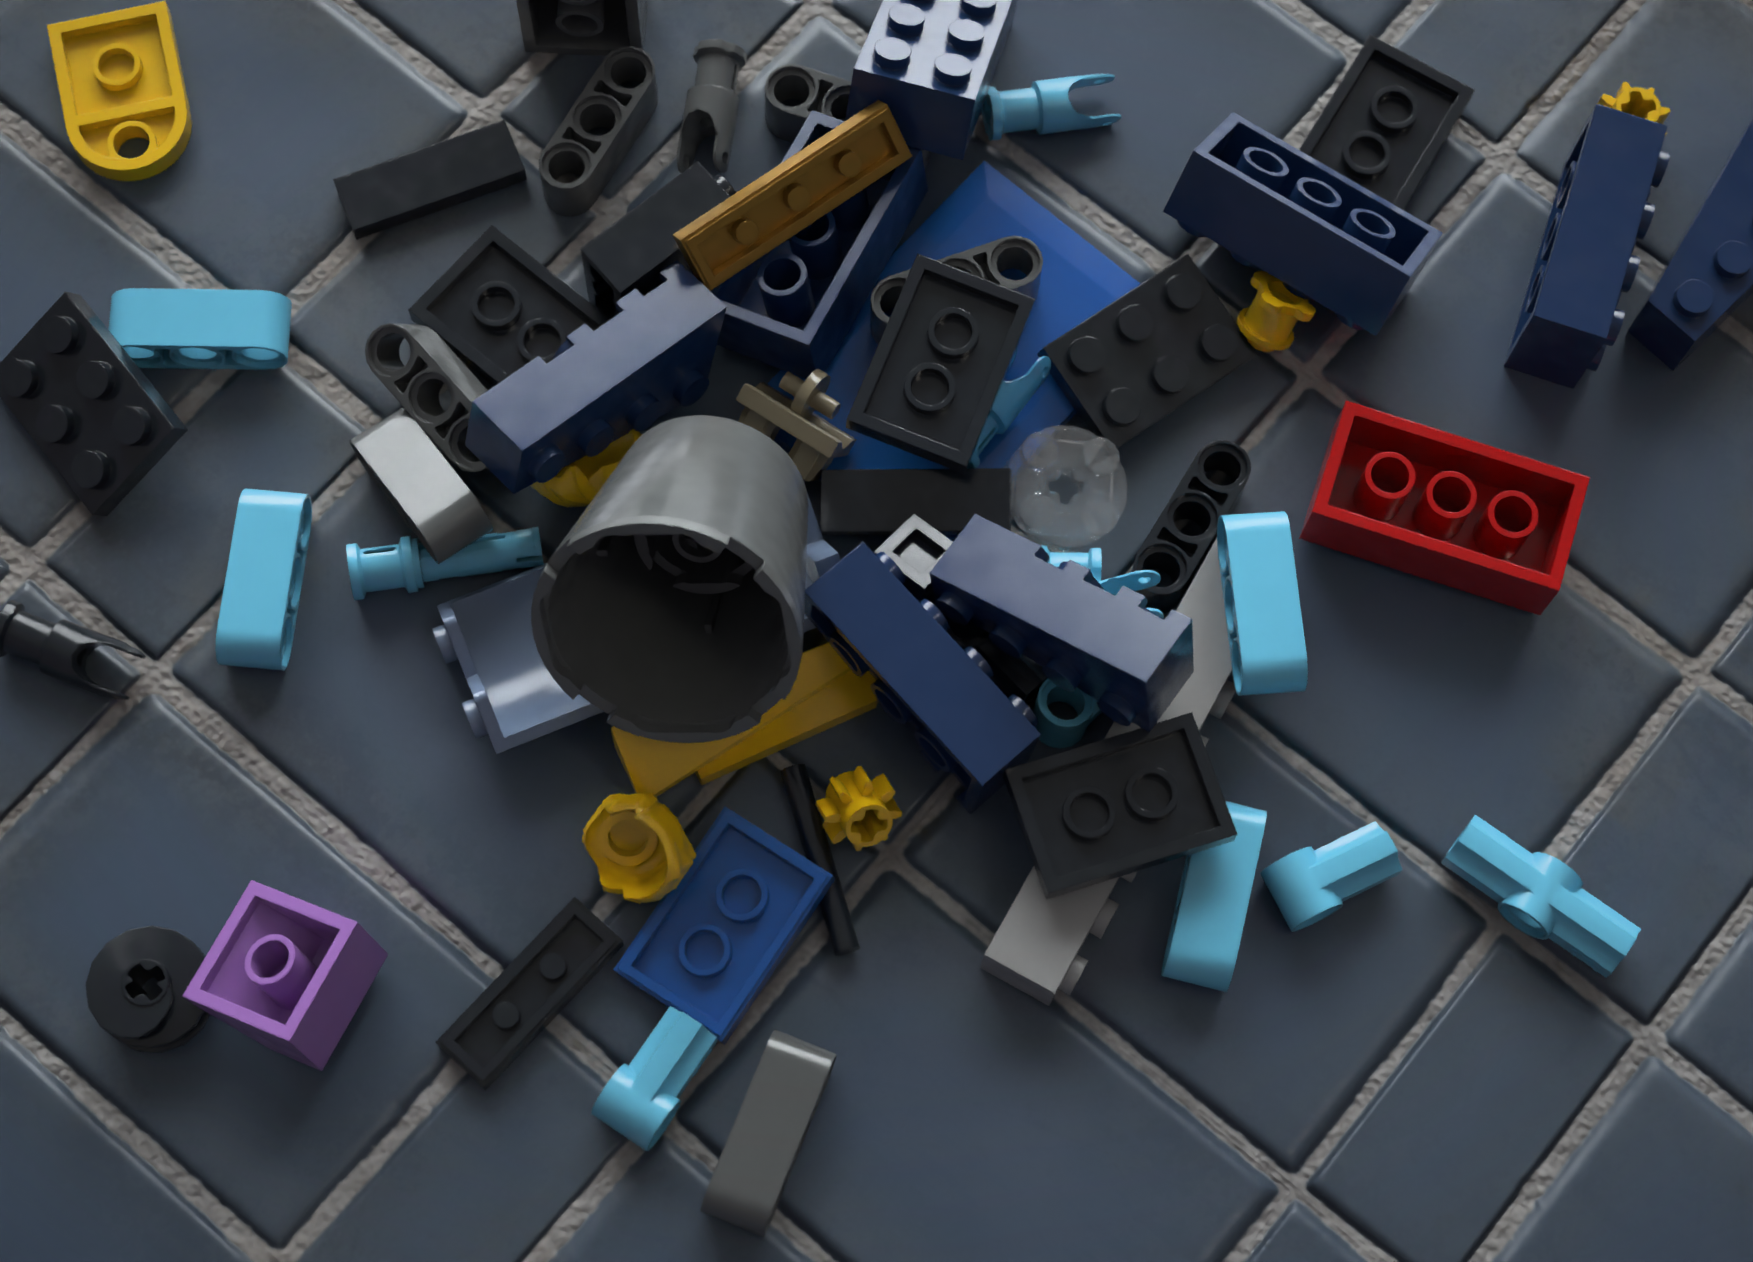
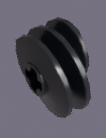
(120, 1001)

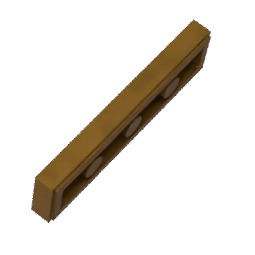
(793, 195)

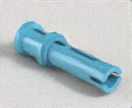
(411, 565)

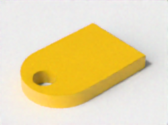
(121, 83)

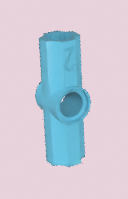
(1541, 896)

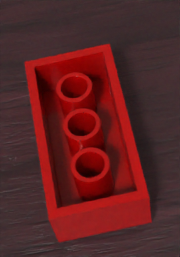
(1445, 508)

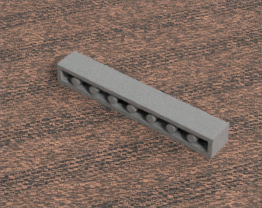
(1042, 937)

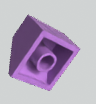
(287, 974)

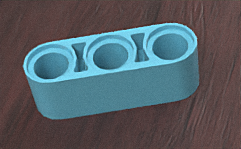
(202, 328)
(264, 579)
(1262, 603)
(1214, 905)

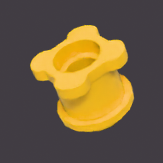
(1272, 314)

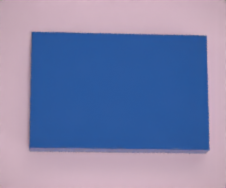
(725, 924)

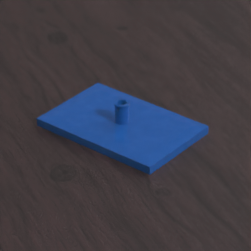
(1072, 288)

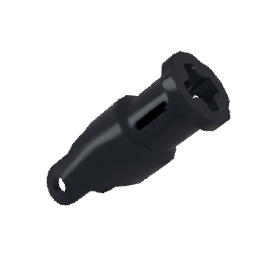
(56, 647)

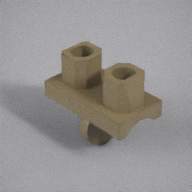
(816, 439)

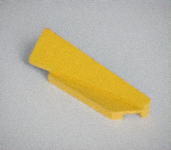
(820, 698)

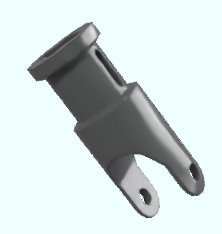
(711, 103)

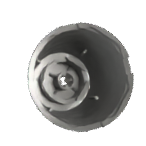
(682, 584)

